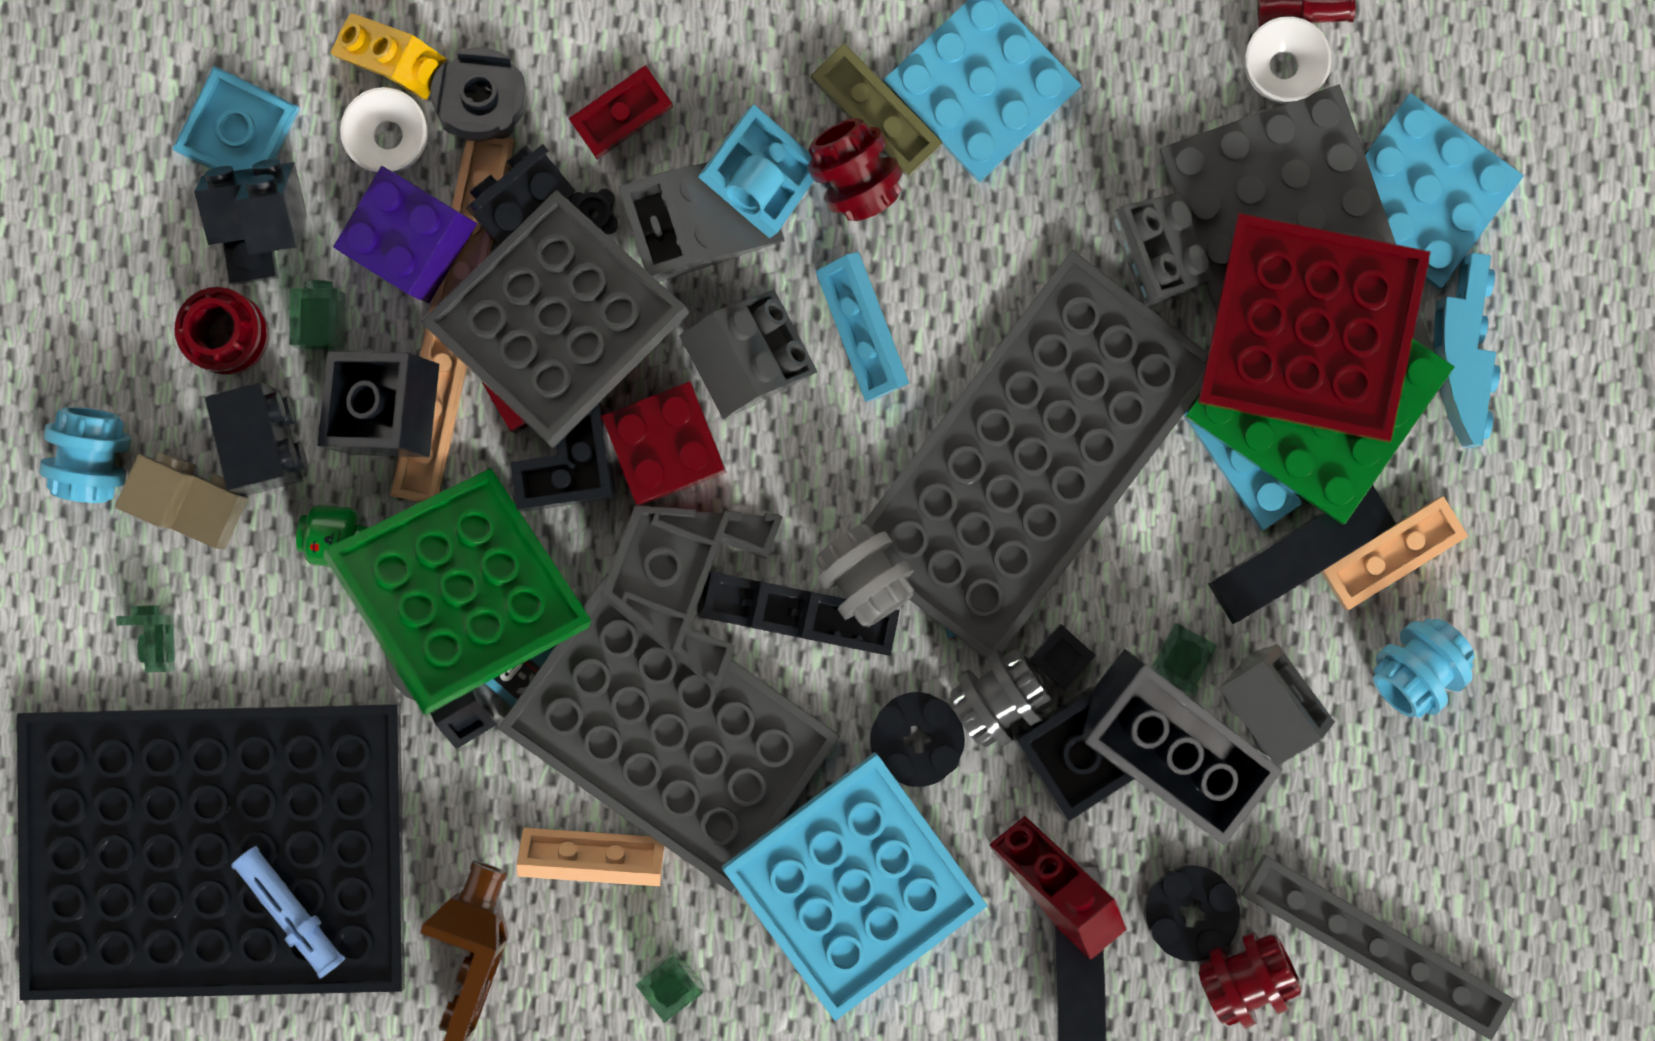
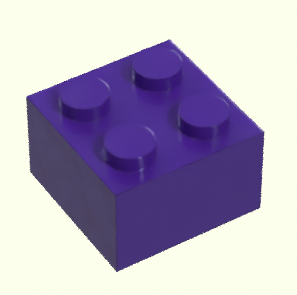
(404, 235)

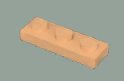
(1394, 553)
(590, 857)

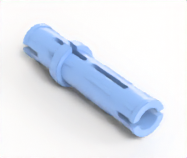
(288, 912)

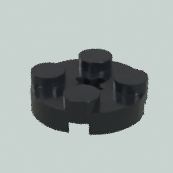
(484, 119)
(933, 717)
(1177, 890)

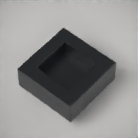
(248, 268)
(1062, 657)
(463, 719)

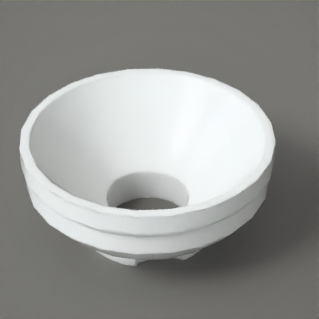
(1297, 39)
(368, 113)

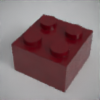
(664, 444)

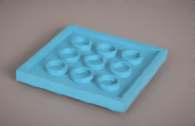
(854, 886)

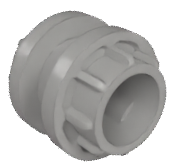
(865, 575)

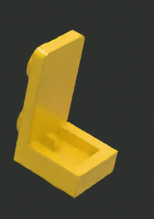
(388, 53)

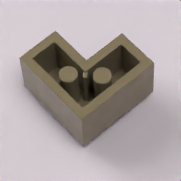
(174, 498)

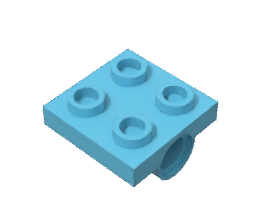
(759, 171)

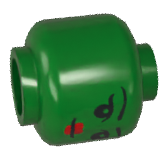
(323, 528)

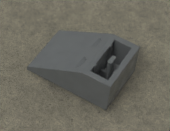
(686, 224)

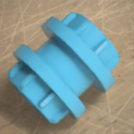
(85, 455)
(1431, 660)

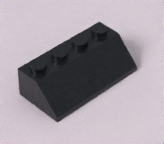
(1176, 748)

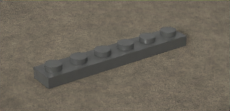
(1377, 947)

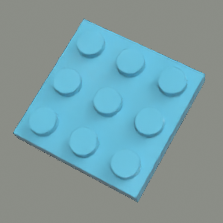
(982, 84)
(1437, 185)

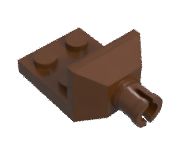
(478, 926)

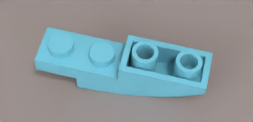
(1457, 331)

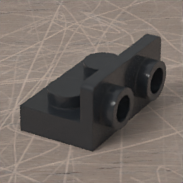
(509, 201)

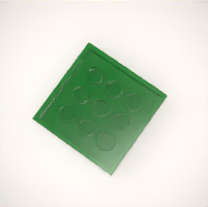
(1322, 464)
(457, 590)

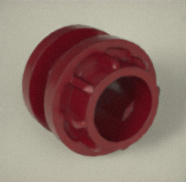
(851, 163)
(246, 343)
(1249, 980)

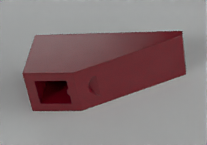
(1060, 887)

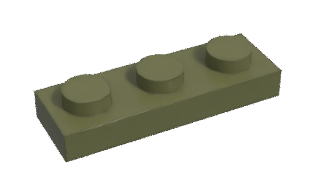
(864, 96)

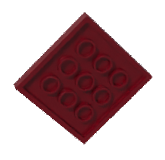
(1314, 327)

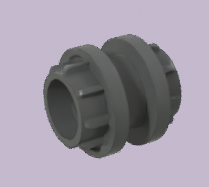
(1000, 698)

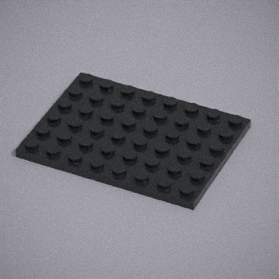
(137, 835)

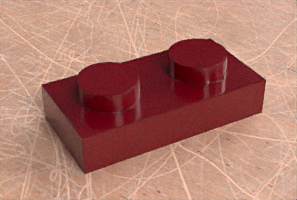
(621, 112)

